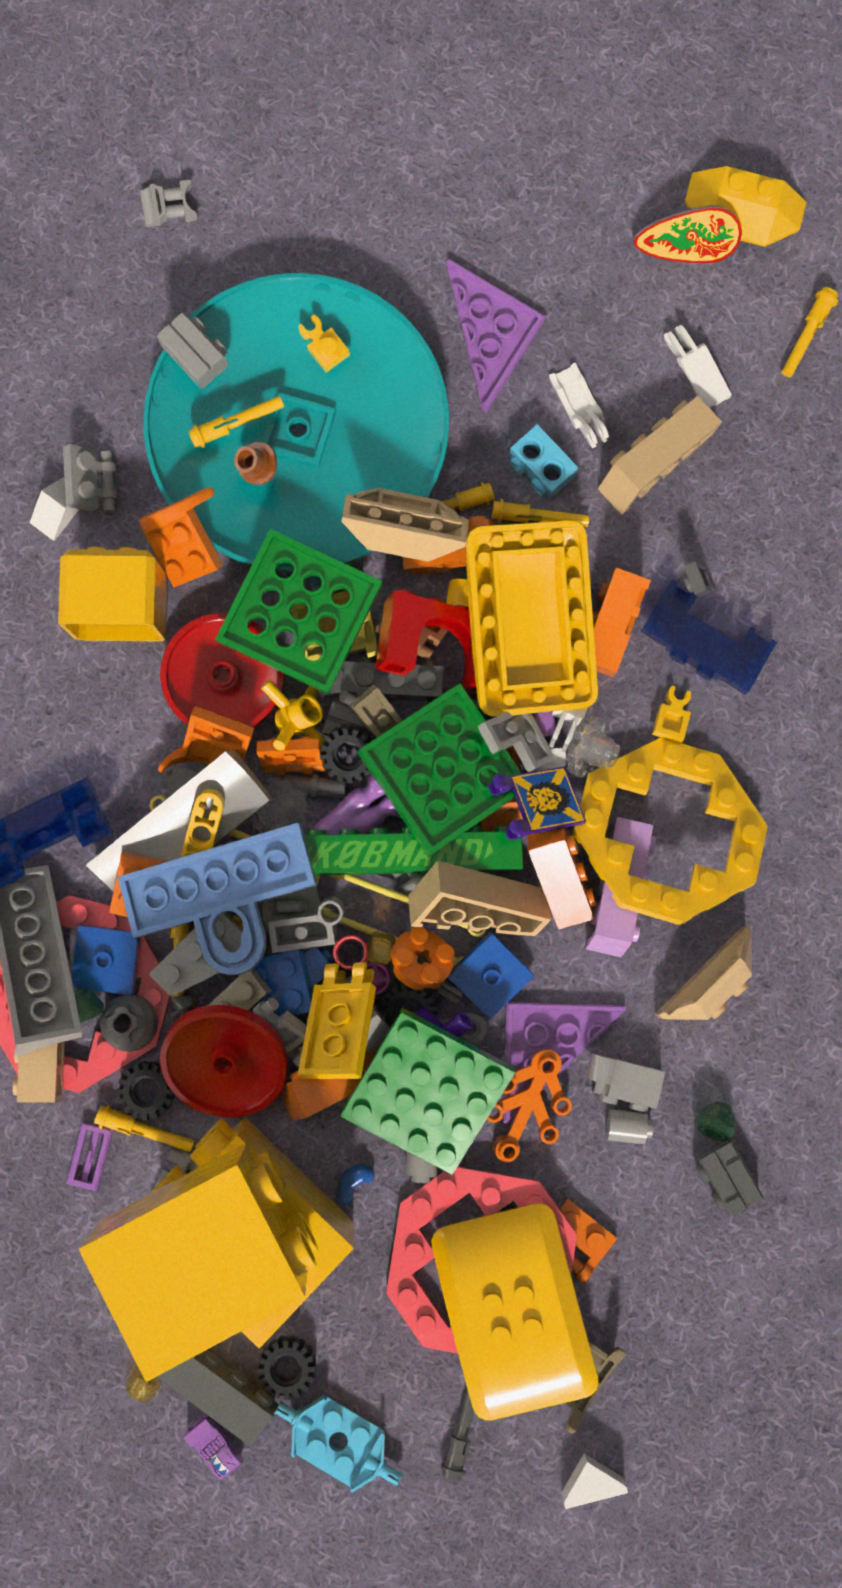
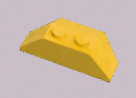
(763, 204)

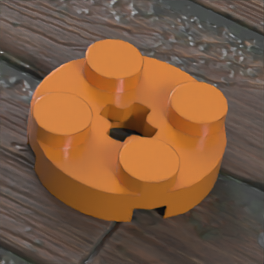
(431, 946)

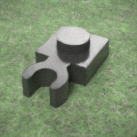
(698, 579)

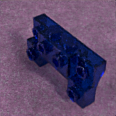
(704, 647)
(47, 822)

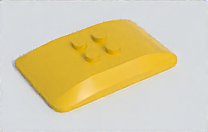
(531, 617)
(514, 1312)

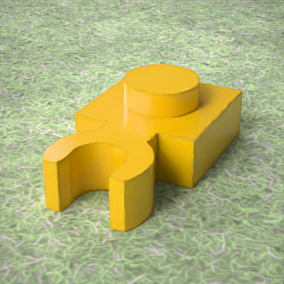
(325, 346)
(671, 718)

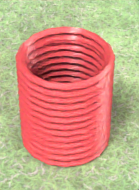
(340, 942)

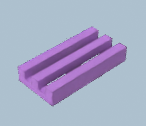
(83, 1183)

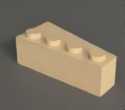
(658, 453)
(477, 900)

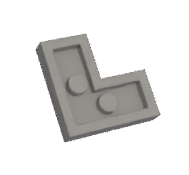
(521, 733)

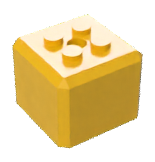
(112, 595)

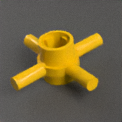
(295, 715)

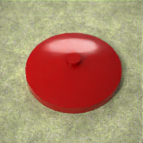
(215, 676)
(224, 1061)

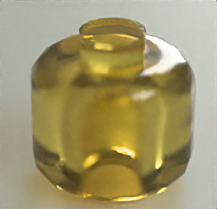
(379, 947)
(139, 1388)

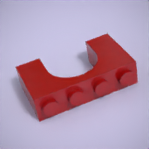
(401, 627)

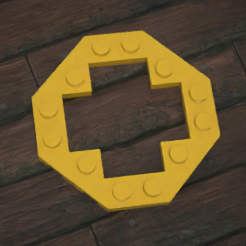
(725, 800)

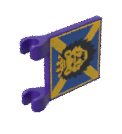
(543, 799)

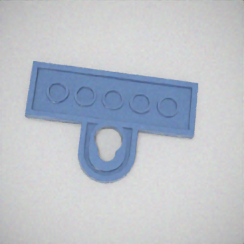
(219, 882)

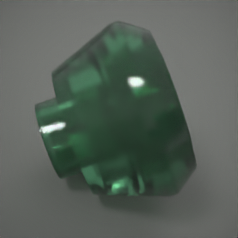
(88, 1004)
(717, 1122)

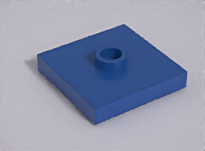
(105, 960)
(490, 975)

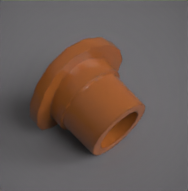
(256, 462)

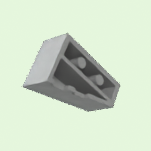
(186, 963)

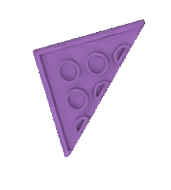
(494, 329)
(555, 1027)

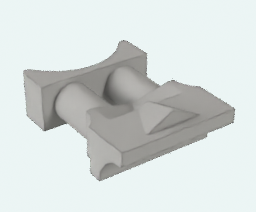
(154, 206)

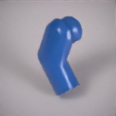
(351, 1179)

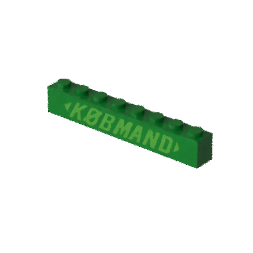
(402, 854)

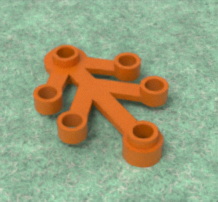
(529, 1100)

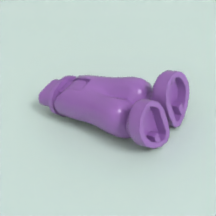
(357, 812)

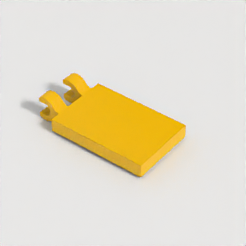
(338, 1024)

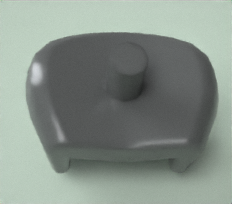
(182, 1005)

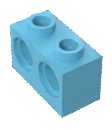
(549, 458)

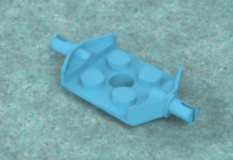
(353, 1464)

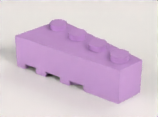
(616, 926)

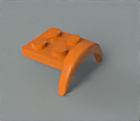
(181, 539)
(209, 738)

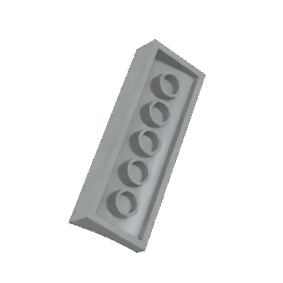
(165, 828)
(35, 964)

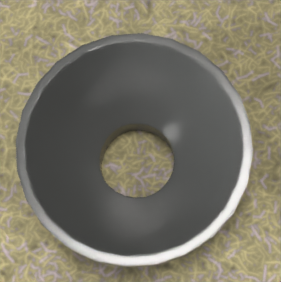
(143, 1023)

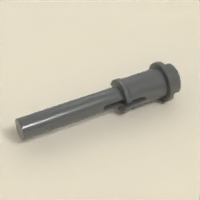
(459, 1444)

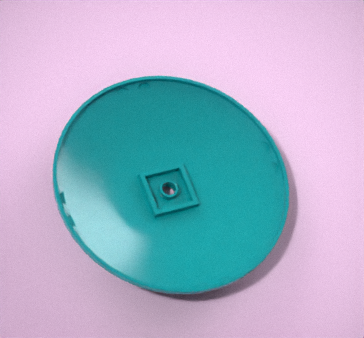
(367, 420)

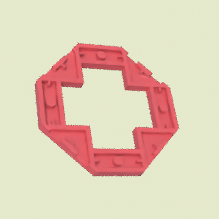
(103, 1058)
(413, 1249)

